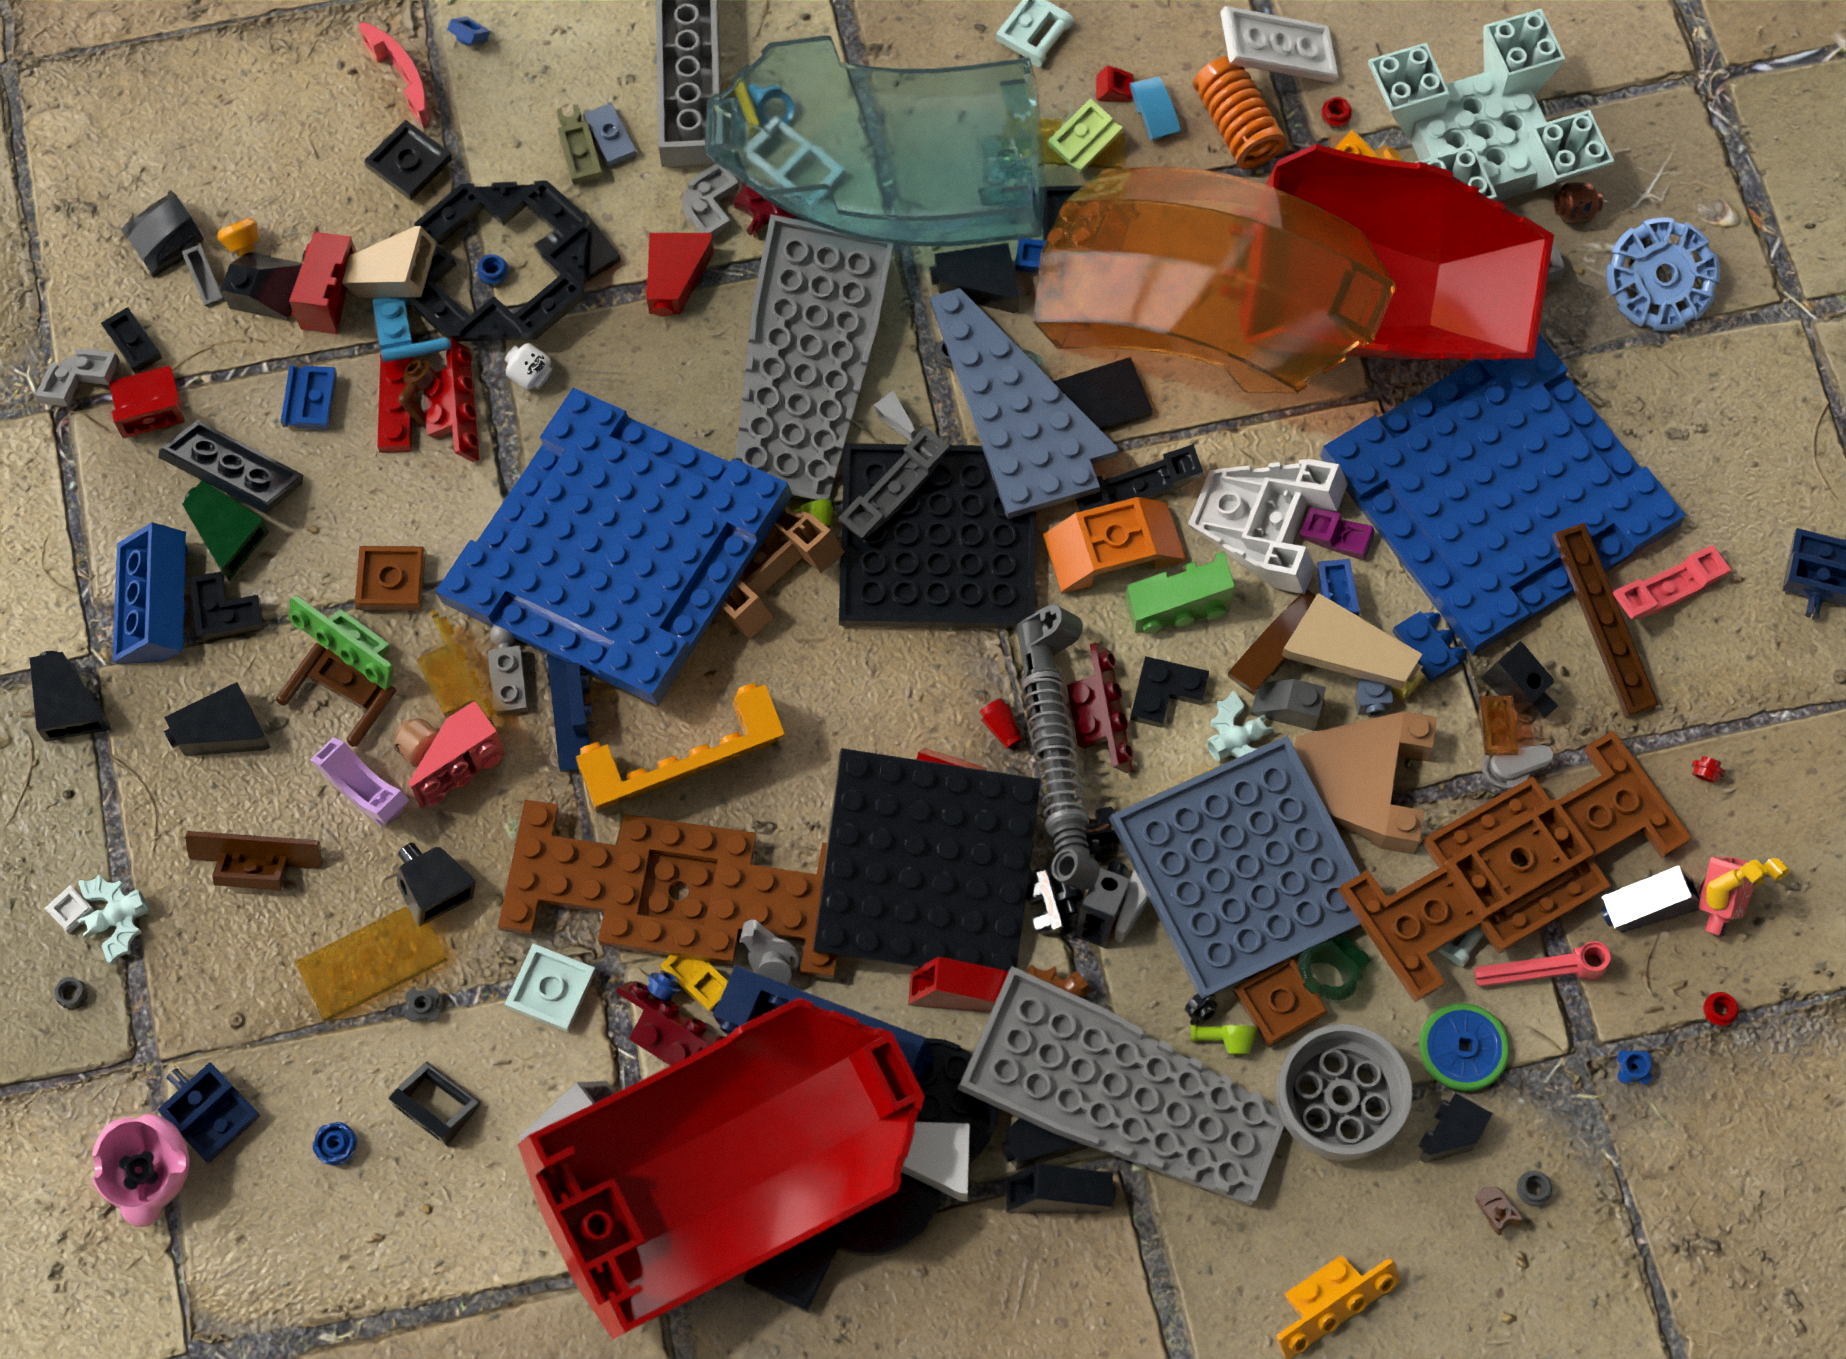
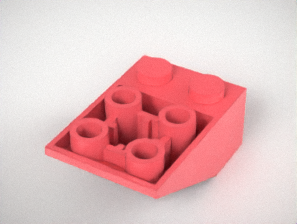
(457, 753)

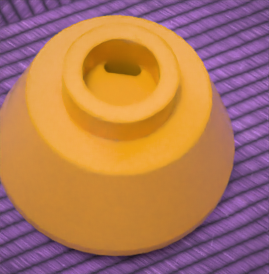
(239, 236)

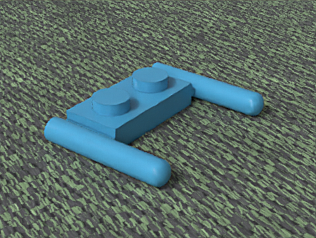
(395, 332)

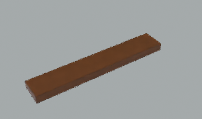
(1605, 619)

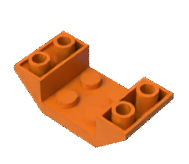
(1111, 540)

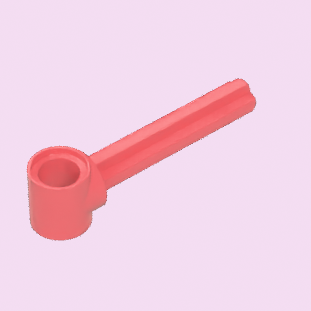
(1546, 967)

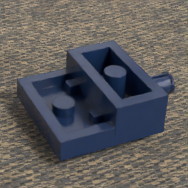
(1816, 570)
(207, 1111)

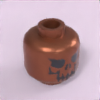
(1577, 202)

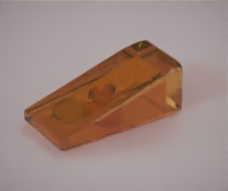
(1498, 725)

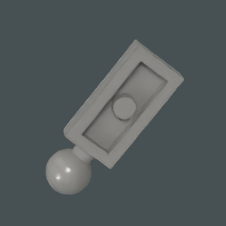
(507, 674)

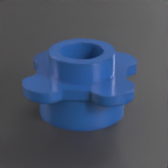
(1641, 1060)

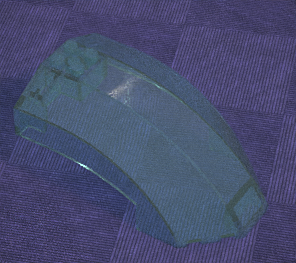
(886, 148)

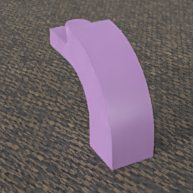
(358, 783)

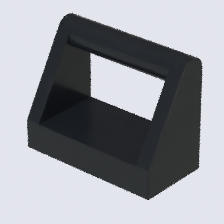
(441, 1131)

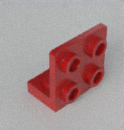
(146, 402)

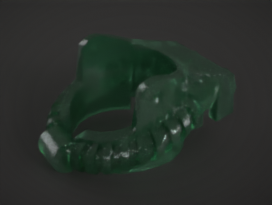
(1343, 956)

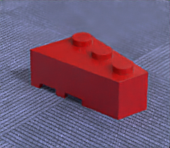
(319, 291)

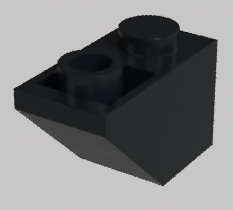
(1457, 1130)

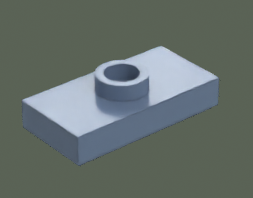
(610, 135)

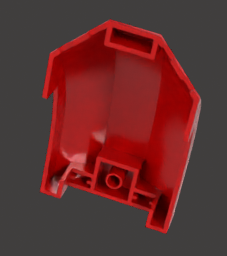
(723, 1159)

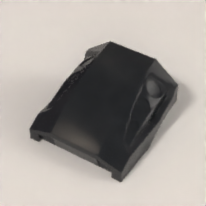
(162, 233)

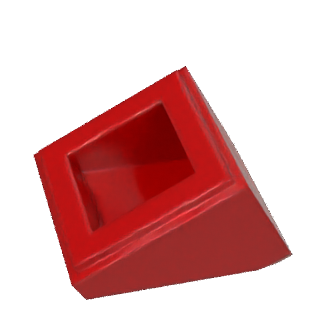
(1114, 85)

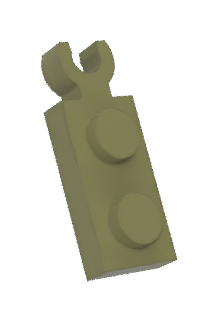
(578, 147)

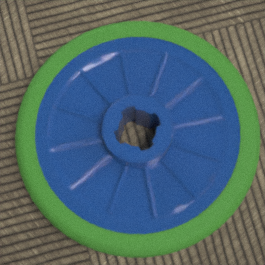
(1458, 1068)

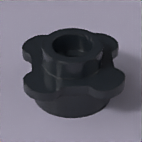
(1201, 1009)
(142, 1160)

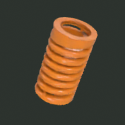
(1239, 113)

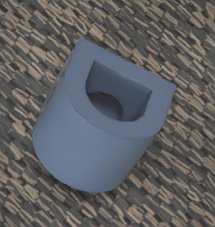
(1373, 698)

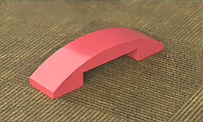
(384, 46)
(1673, 585)

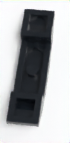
(1149, 481)

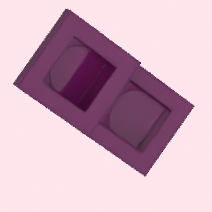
(1334, 533)

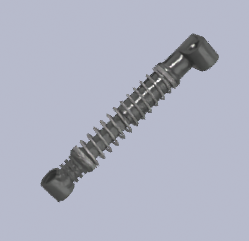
(1039, 640)

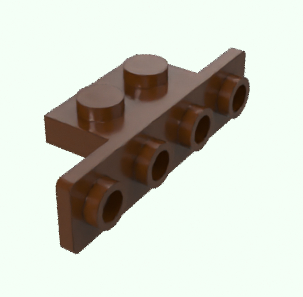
(251, 859)

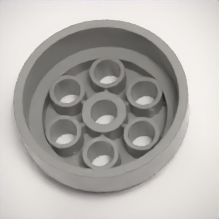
(1355, 1051)

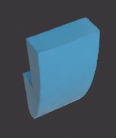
(1156, 108)

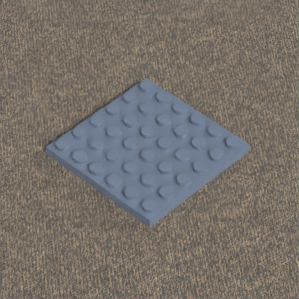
(1240, 866)

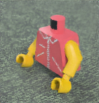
(1730, 887)

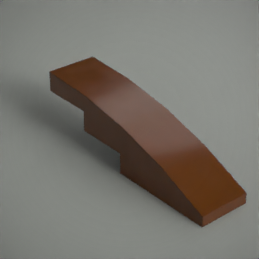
(1265, 654)

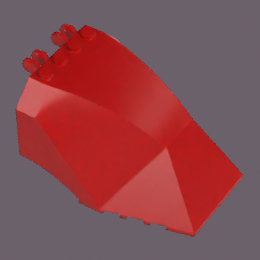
(1460, 262)

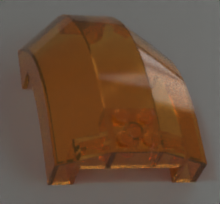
(1209, 276)

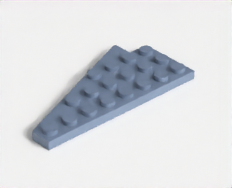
(1027, 427)

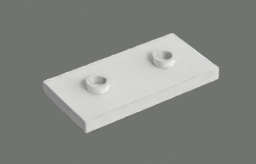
(1279, 44)

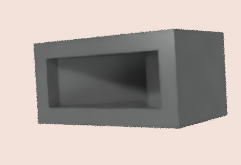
(1290, 702)

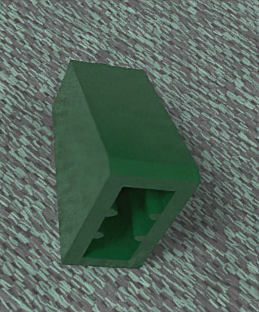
(224, 526)

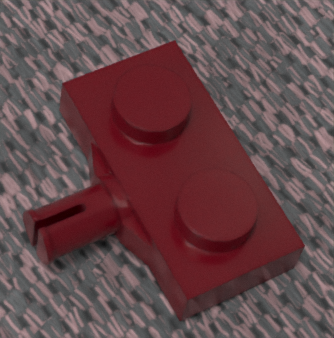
(758, 208)

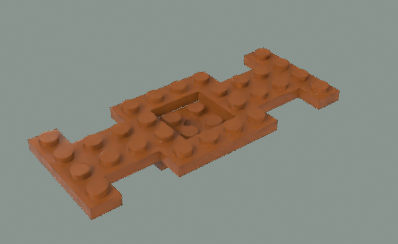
(1480, 880)
(636, 887)

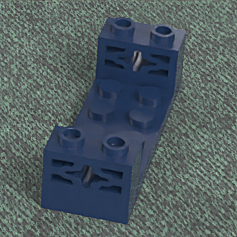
(753, 995)

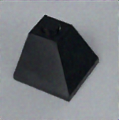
(261, 285)

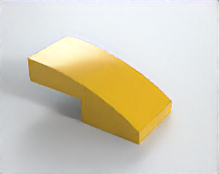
(697, 979)

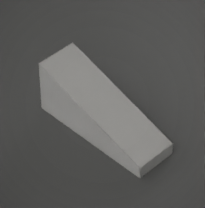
(202, 275)
(892, 413)

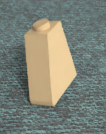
(392, 266)

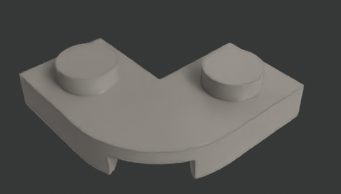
(701, 199)
(63, 379)

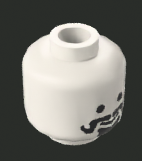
(528, 366)

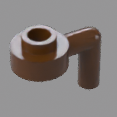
(417, 377)

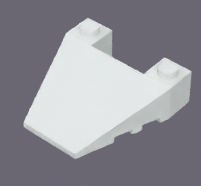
(1259, 513)

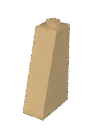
(1350, 645)

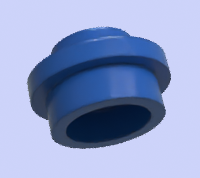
(492, 262)
(663, 985)

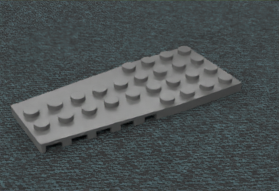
(808, 351)
(1119, 1090)

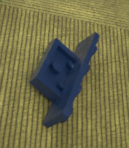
(569, 710)

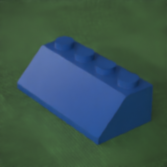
(150, 595)

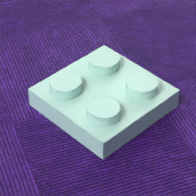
(550, 987)

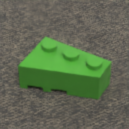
(1181, 597)

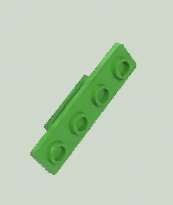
(345, 638)

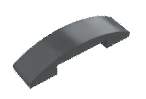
(896, 486)

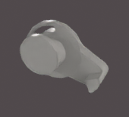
(1511, 770)
(767, 953)

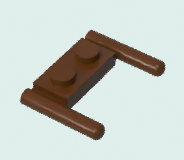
(344, 680)

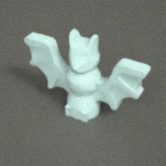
(1234, 739)
(118, 912)

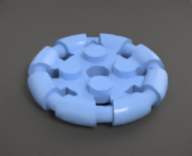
(1649, 287)

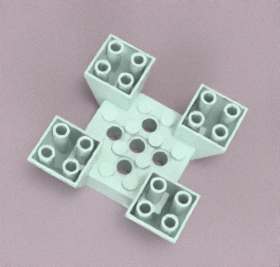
(1490, 123)

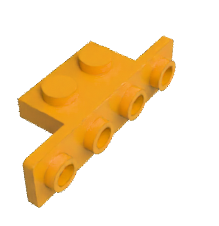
(1330, 1299)

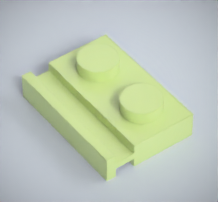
(1085, 136)

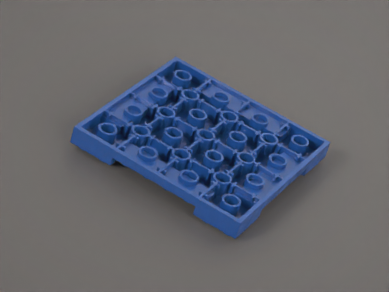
(1483, 477)
(616, 546)

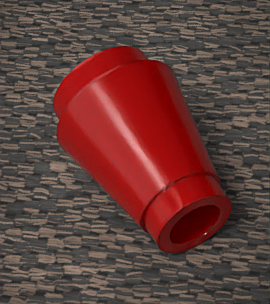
(1001, 722)

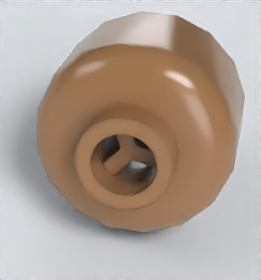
(414, 740)

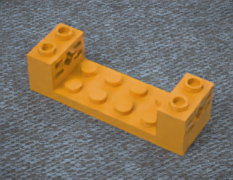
(757, 721)

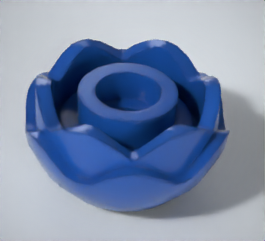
(332, 1133)

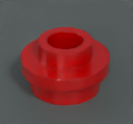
(1339, 105)
(1708, 769)
(1724, 1000)

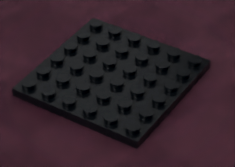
(943, 554)
(925, 862)

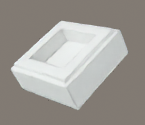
(68, 909)

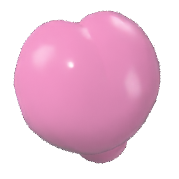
(132, 1137)

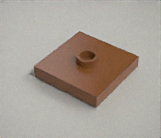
(390, 578)
(1279, 1002)

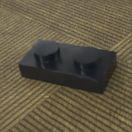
(131, 340)

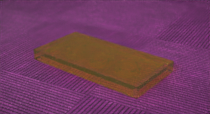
(369, 962)

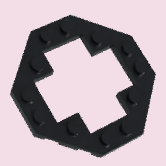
(493, 319)

